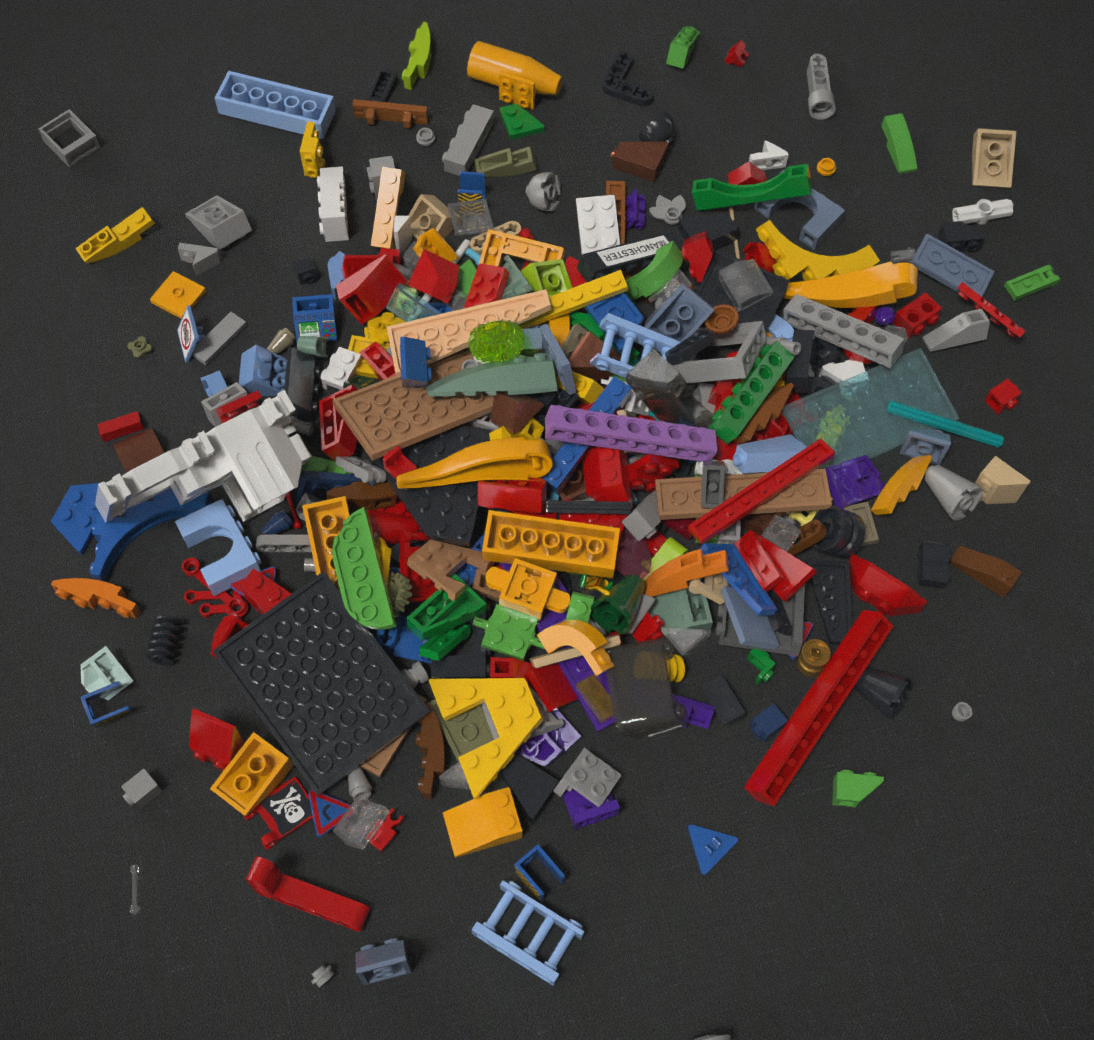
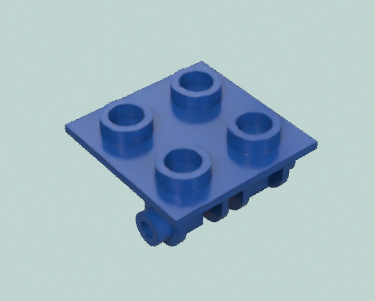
(409, 644)

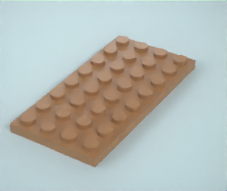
(397, 416)

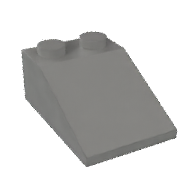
(219, 221)

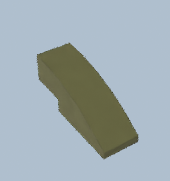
(507, 163)

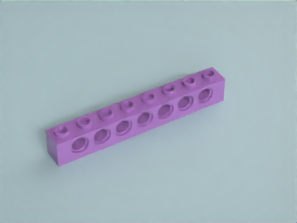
(630, 433)

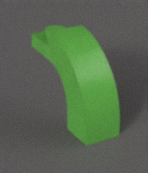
(657, 273)

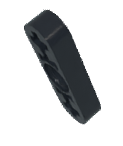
(689, 347)

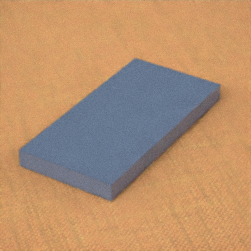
(950, 266)

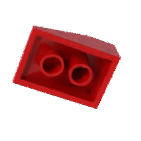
(213, 739)

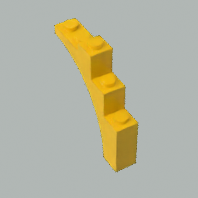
(794, 259)

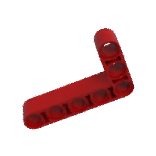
(270, 882)

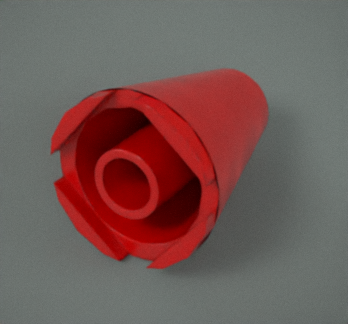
(390, 525)

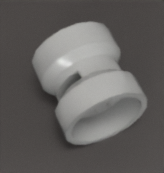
(415, 674)

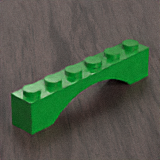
(714, 194)

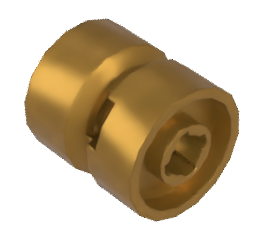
(813, 657)

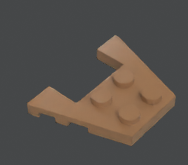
(441, 560)

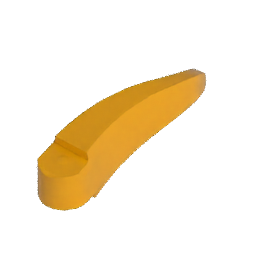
(860, 288)
(484, 461)

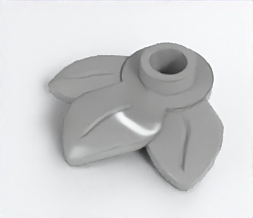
(666, 208)

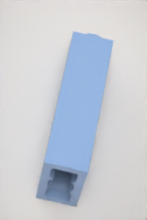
(766, 454)

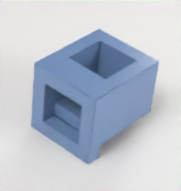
(213, 383)

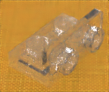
(360, 822)

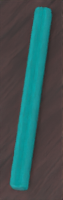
(945, 423)

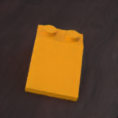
(252, 774)
(483, 823)

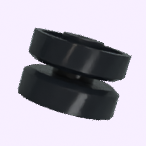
(843, 534)

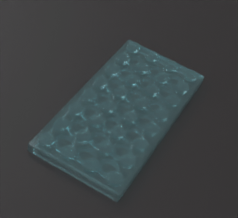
(855, 414)

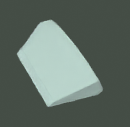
(102, 671)

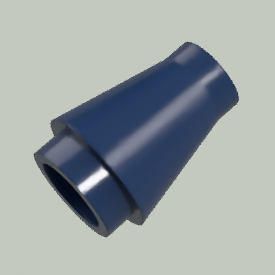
(277, 524)

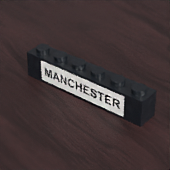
(627, 257)

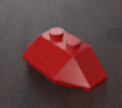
(607, 474)
(883, 589)

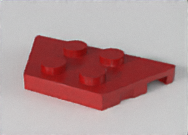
(487, 285)

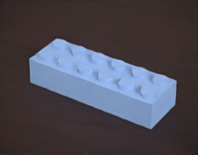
(274, 103)

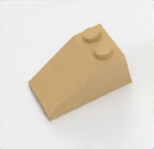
(993, 158)

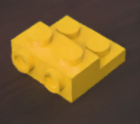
(311, 151)

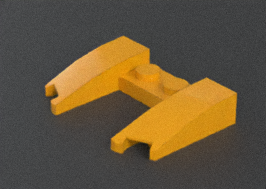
(500, 244)

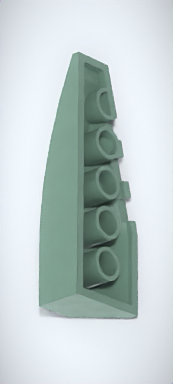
(516, 376)

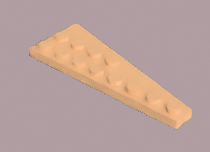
(451, 330)

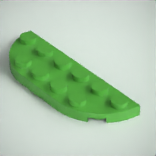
(361, 573)

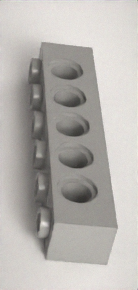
(844, 330)

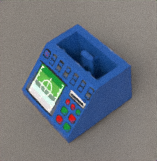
(315, 316)

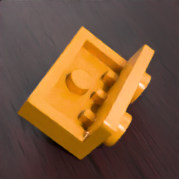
(436, 244)

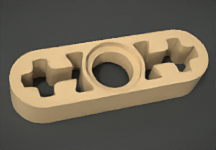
(504, 228)

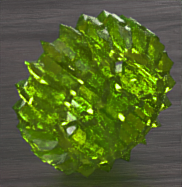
(496, 341)

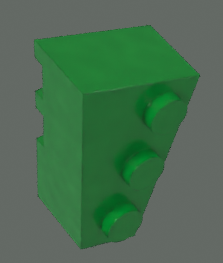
(442, 613)

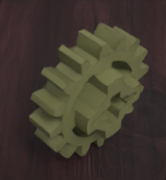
(398, 591)

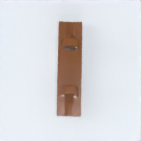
(390, 112)

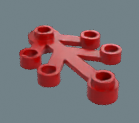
(230, 603)

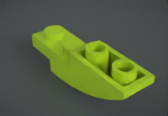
(420, 57)

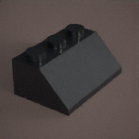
(302, 384)

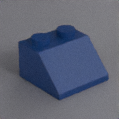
(413, 362)

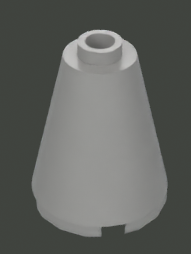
(953, 491)

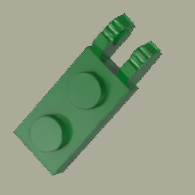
(443, 643)

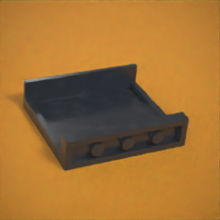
(715, 294)

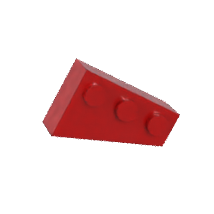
(335, 434)
(513, 494)

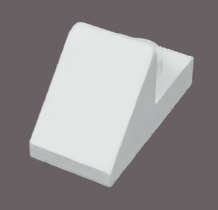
(770, 158)

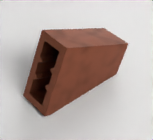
(640, 158)

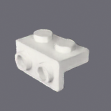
(341, 368)

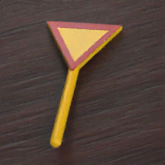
(594, 584)

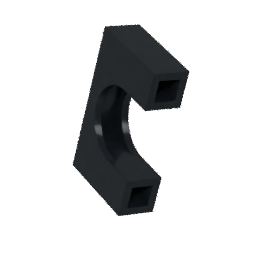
(470, 664)

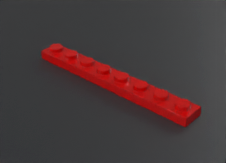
(760, 491)

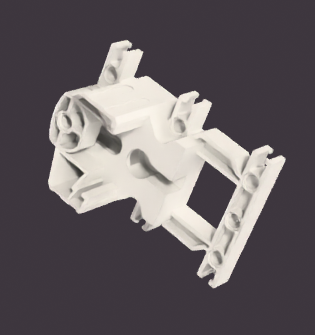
(244, 455)

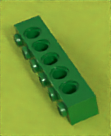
(750, 392)

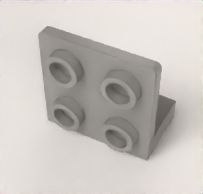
(589, 777)

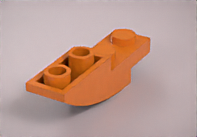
(678, 571)
(93, 592)

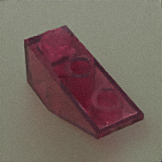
(633, 555)

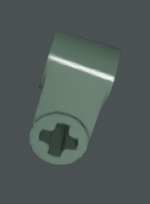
(313, 346)

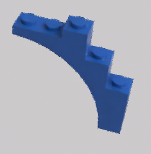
(120, 532)

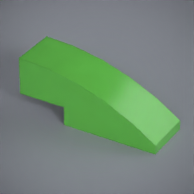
(899, 143)

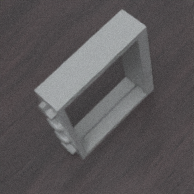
(753, 339)

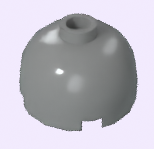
(543, 191)

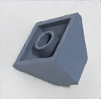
(926, 443)

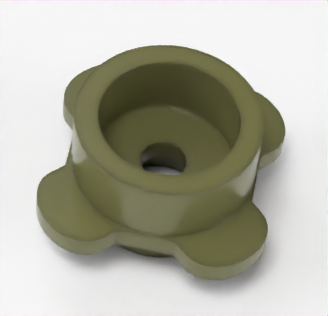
(141, 351)

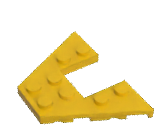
(511, 710)

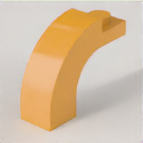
(582, 637)

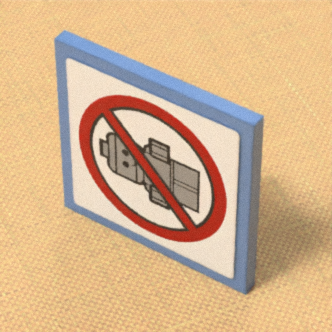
(189, 333)

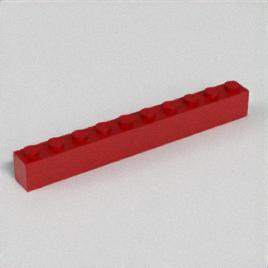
(818, 707)

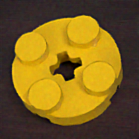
(378, 327)

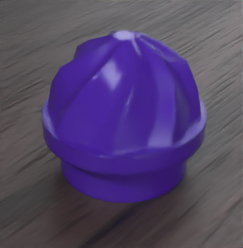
(884, 315)

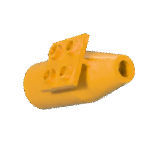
(514, 73)

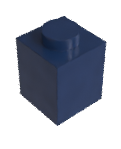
(768, 723)

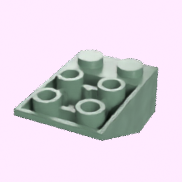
(682, 610)

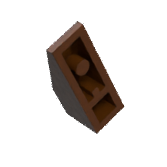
(986, 569)

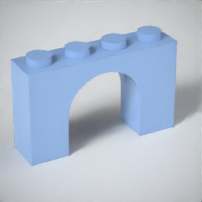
(218, 521)

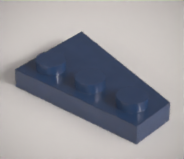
(320, 482)

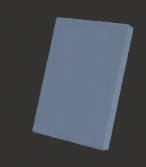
(560, 362)
(750, 628)

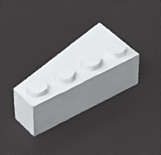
(333, 204)

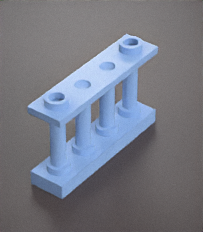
(631, 333)
(507, 943)

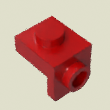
(396, 463)

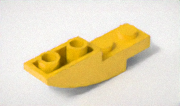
(114, 240)

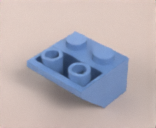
(262, 371)

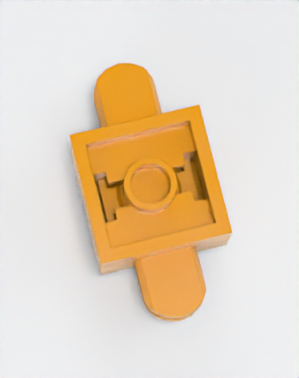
(527, 589)

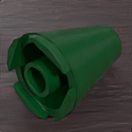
(620, 607)

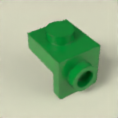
(762, 661)

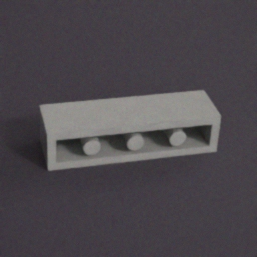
(468, 140)

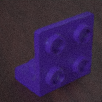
(585, 812)

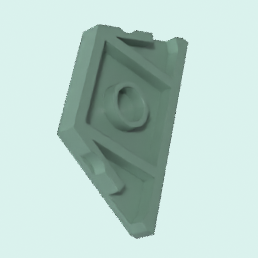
(516, 282)

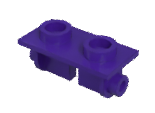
(635, 205)

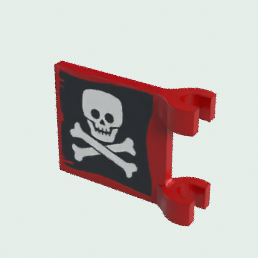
(283, 811)

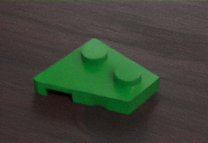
(519, 122)

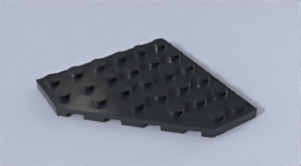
(448, 510)

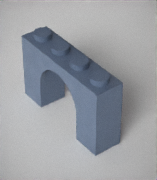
(825, 219)

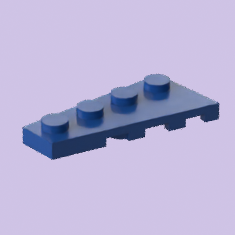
(743, 579)

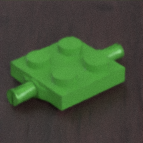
(509, 632)

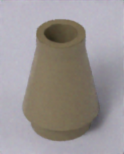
(281, 341)

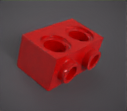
(920, 312)

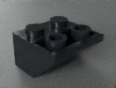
(555, 398)

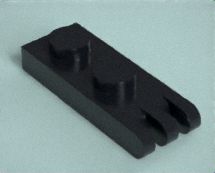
(779, 621)

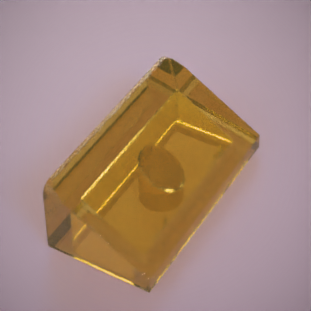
(596, 698)

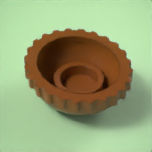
(722, 319)

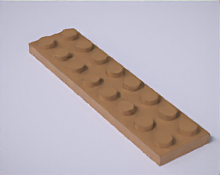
(682, 496)

